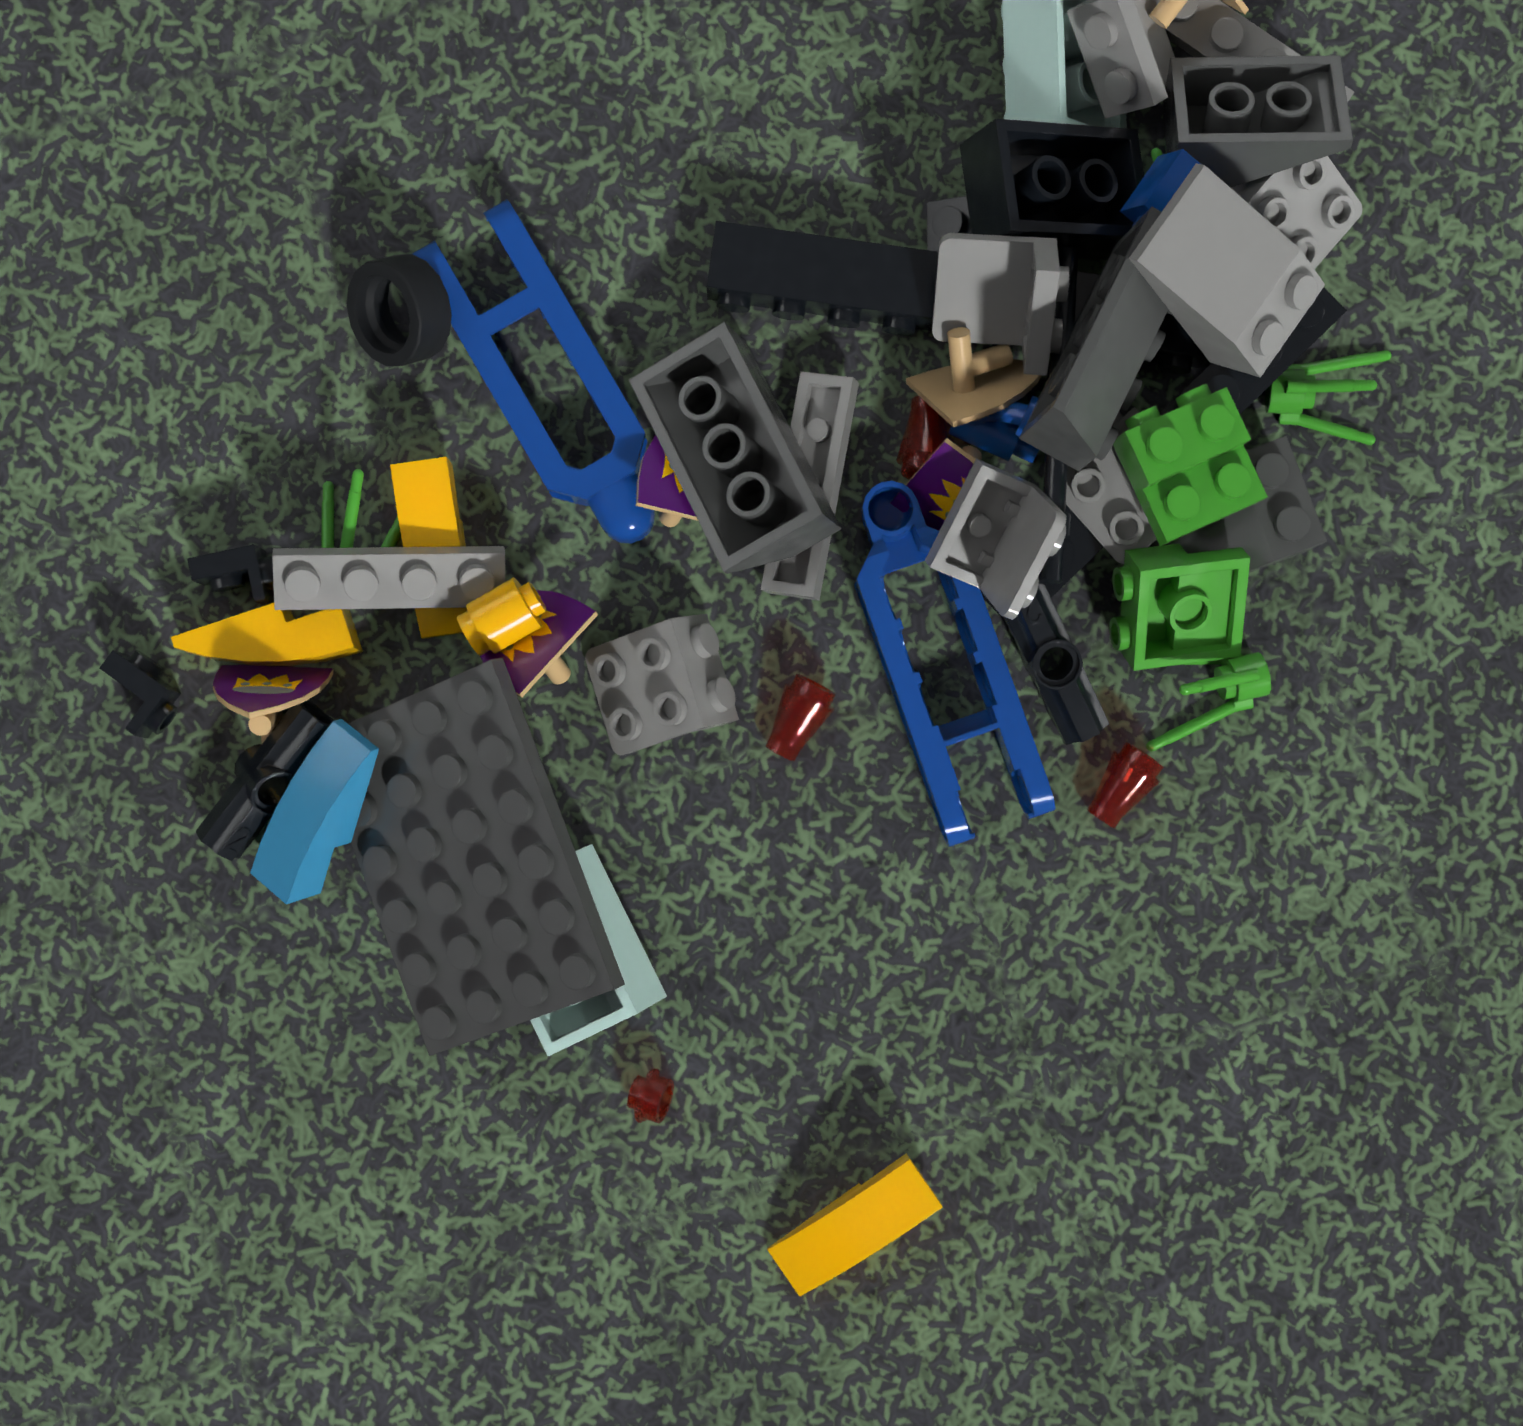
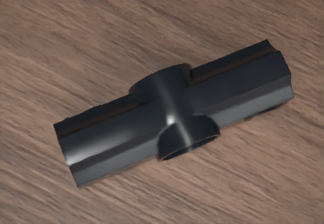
(1066, 687)
(261, 781)

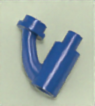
(1000, 432)

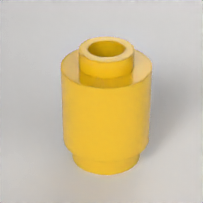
(502, 616)

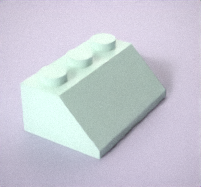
(1046, 67)
(641, 987)

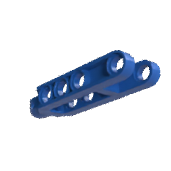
(610, 481)
(901, 541)

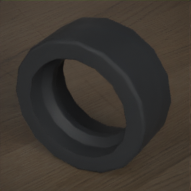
(426, 304)

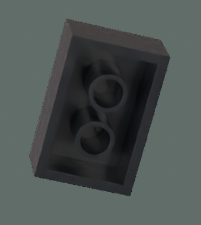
(1052, 182)

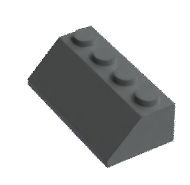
(1100, 360)
(734, 452)

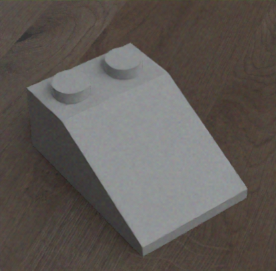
(1226, 273)

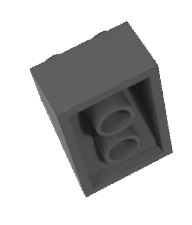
(1256, 112)
(1272, 528)

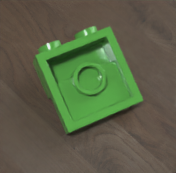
(1189, 463)
(1179, 605)

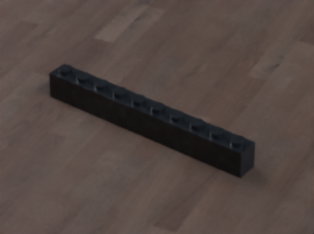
(862, 283)

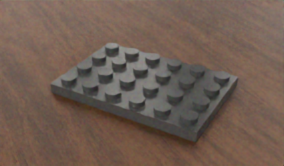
(475, 864)

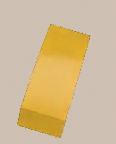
(429, 518)
(274, 638)
(855, 1226)

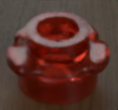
(650, 1096)

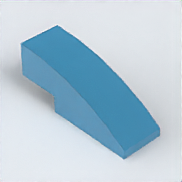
(316, 814)

